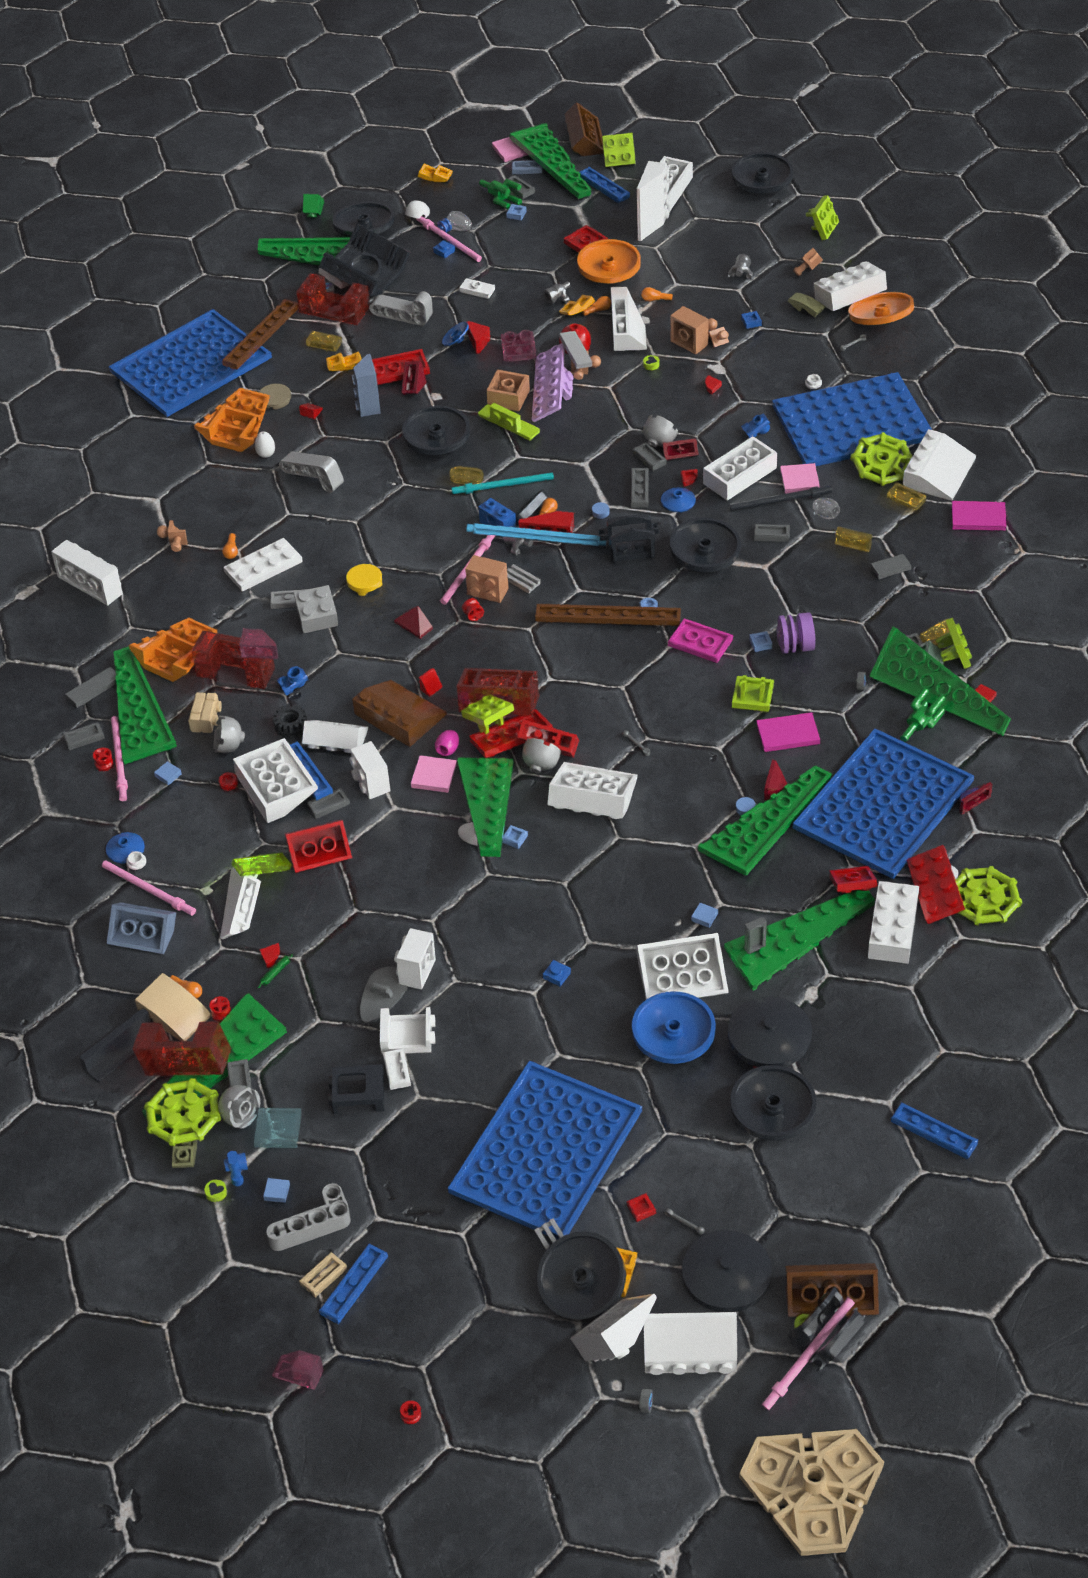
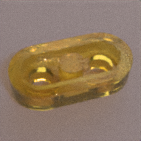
(466, 475)

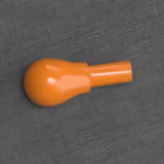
(651, 294)
(601, 304)
(549, 505)
(230, 550)
(192, 987)

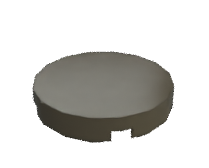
(279, 395)

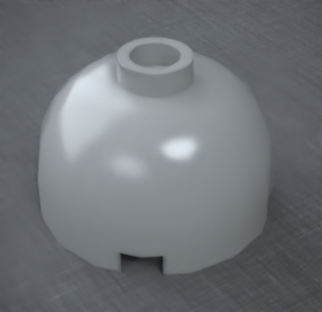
(658, 431)
(227, 735)
(540, 756)
(239, 1105)

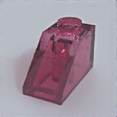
(257, 644)
(299, 1369)

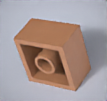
(689, 330)
(508, 390)
(486, 578)

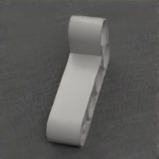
(413, 312)
(313, 466)
(284, 1233)

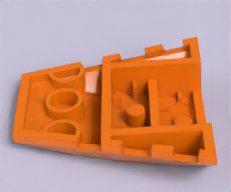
(236, 421)
(170, 650)

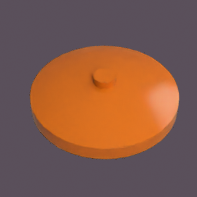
(608, 261)
(881, 308)

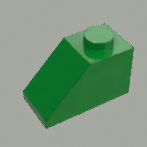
(312, 205)

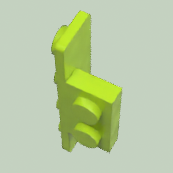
(508, 420)

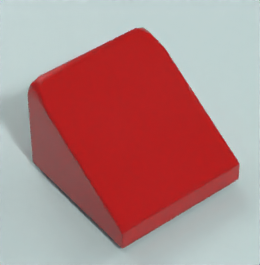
(310, 410)
(430, 682)

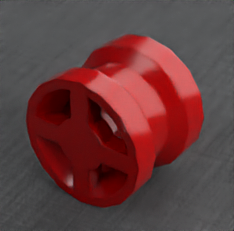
(473, 609)
(103, 759)
(219, 1008)

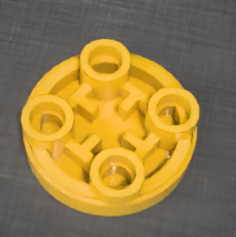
(364, 578)

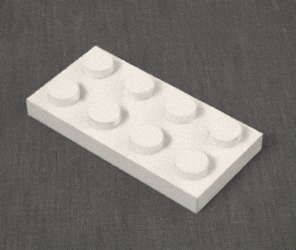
(262, 564)

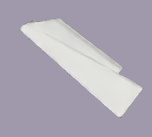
(239, 903)

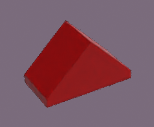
(478, 335)

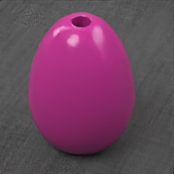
(447, 742)

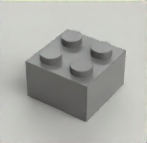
(315, 609)

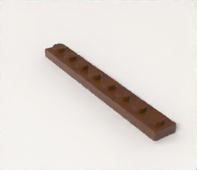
(260, 334)
(608, 614)

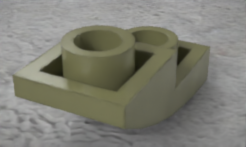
(804, 301)
(184, 1154)

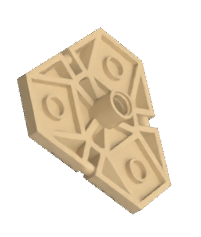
(815, 1513)

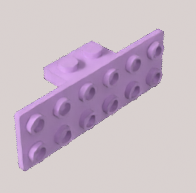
(550, 382)

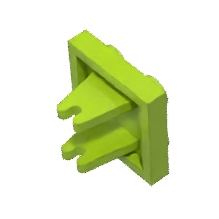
(618, 149)
(824, 217)
(959, 643)
(752, 693)
(487, 711)

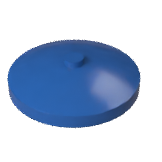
(673, 1027)

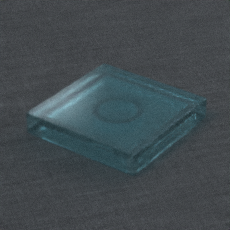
(277, 1127)

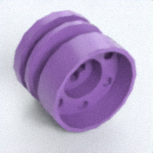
(793, 633)

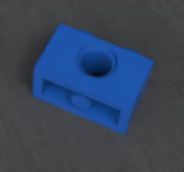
(496, 514)

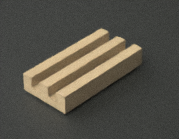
(326, 1277)

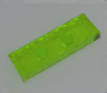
(261, 864)

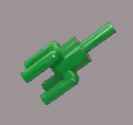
(502, 191)
(923, 714)

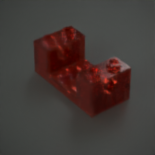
(343, 308)
(218, 649)
(518, 683)
(202, 1056)

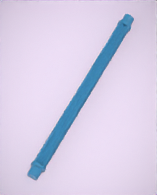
(535, 534)

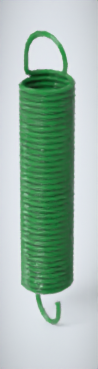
(275, 970)

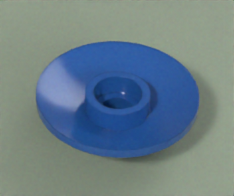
(455, 334)
(678, 499)
(122, 845)

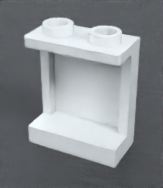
(407, 1032)

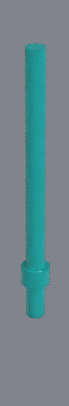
(469, 487)

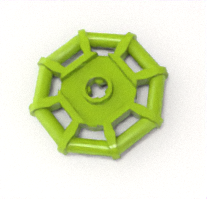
(880, 466)
(994, 892)
(184, 1101)

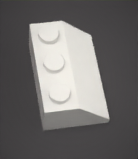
(333, 735)

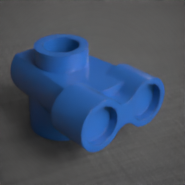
(759, 425)
(295, 678)
(235, 1164)

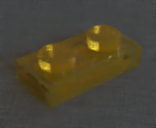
(324, 341)
(906, 496)
(853, 539)
(935, 632)

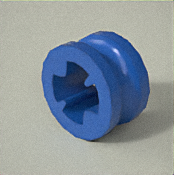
(444, 225)

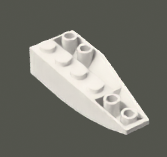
(628, 325)

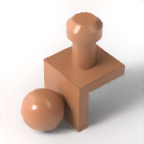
(810, 259)
(718, 336)
(578, 373)
(176, 536)

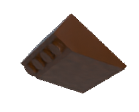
(397, 711)

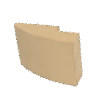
(172, 1007)

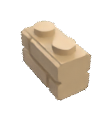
(204, 712)

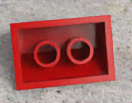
(318, 845)

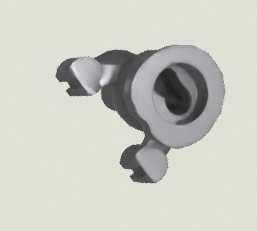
(741, 265)
(557, 290)
(516, 543)

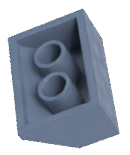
(366, 387)
(140, 927)

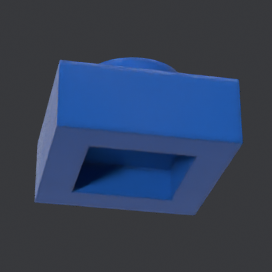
(444, 249)
(751, 319)
(556, 973)

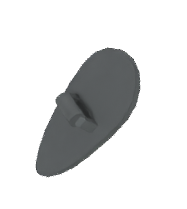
(379, 993)

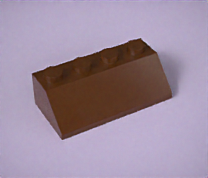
(584, 131)
(809, 1282)

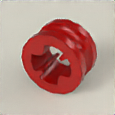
(410, 1419)

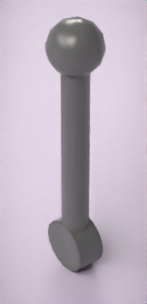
(843, 347)
(646, 751)
(669, 1213)

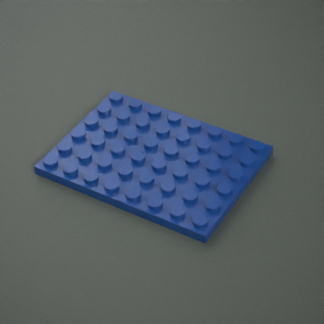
(186, 363)
(831, 420)
(883, 803)
(545, 1149)

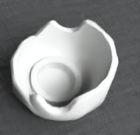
(417, 209)

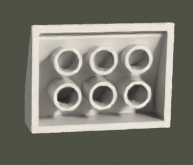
(652, 199)
(938, 466)
(274, 779)
(591, 790)
(683, 965)
(614, 1330)
(690, 1343)

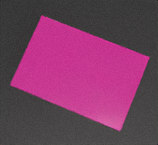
(978, 515)
(700, 640)
(788, 732)

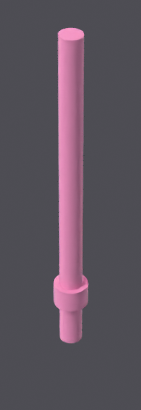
(429, 225)
(483, 546)
(121, 783)
(176, 903)
(780, 1388)

